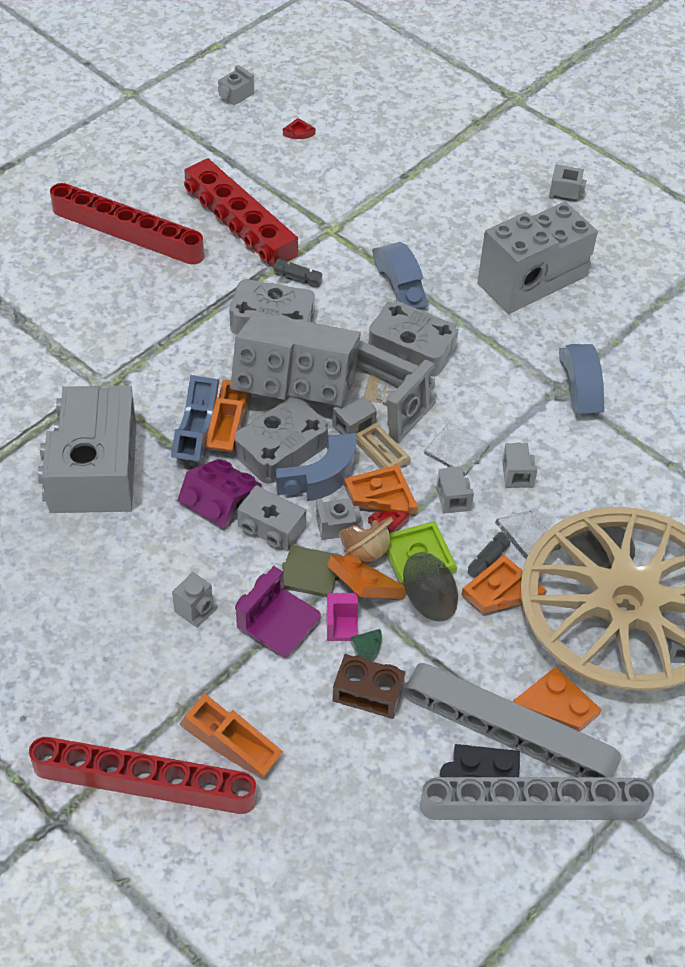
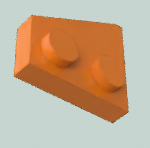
(381, 490)
(365, 579)
(497, 587)
(560, 700)

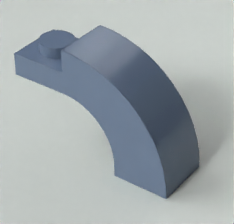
(404, 273)
(584, 376)
(193, 430)
(322, 476)

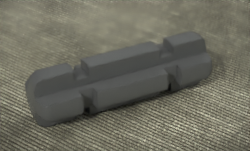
(297, 272)
(489, 554)

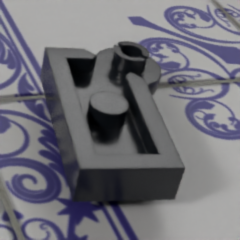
(481, 762)

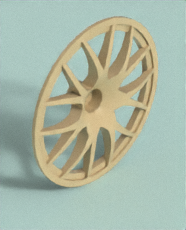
(611, 589)

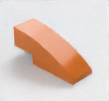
(227, 418)
(231, 736)

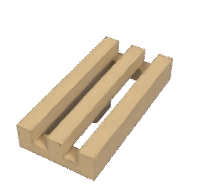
(377, 451)

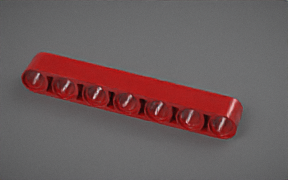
(127, 223)
(154, 786)

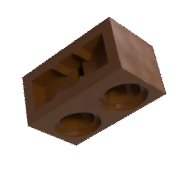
(366, 692)

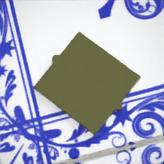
(308, 571)

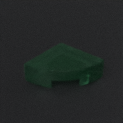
(367, 644)

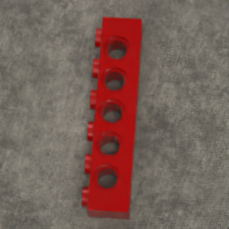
(240, 212)

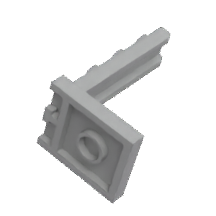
(413, 395)

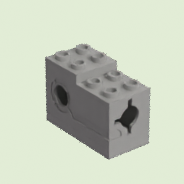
(535, 256)
(294, 359)
(90, 451)

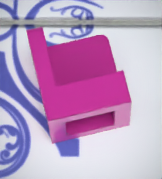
(341, 616)

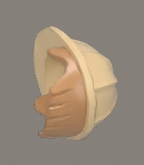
(367, 543)

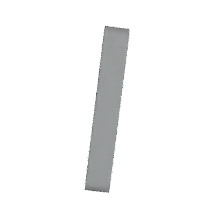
(510, 723)
(547, 788)

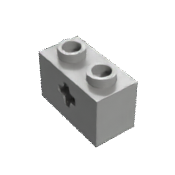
(271, 518)

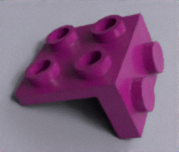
(215, 490)
(275, 614)

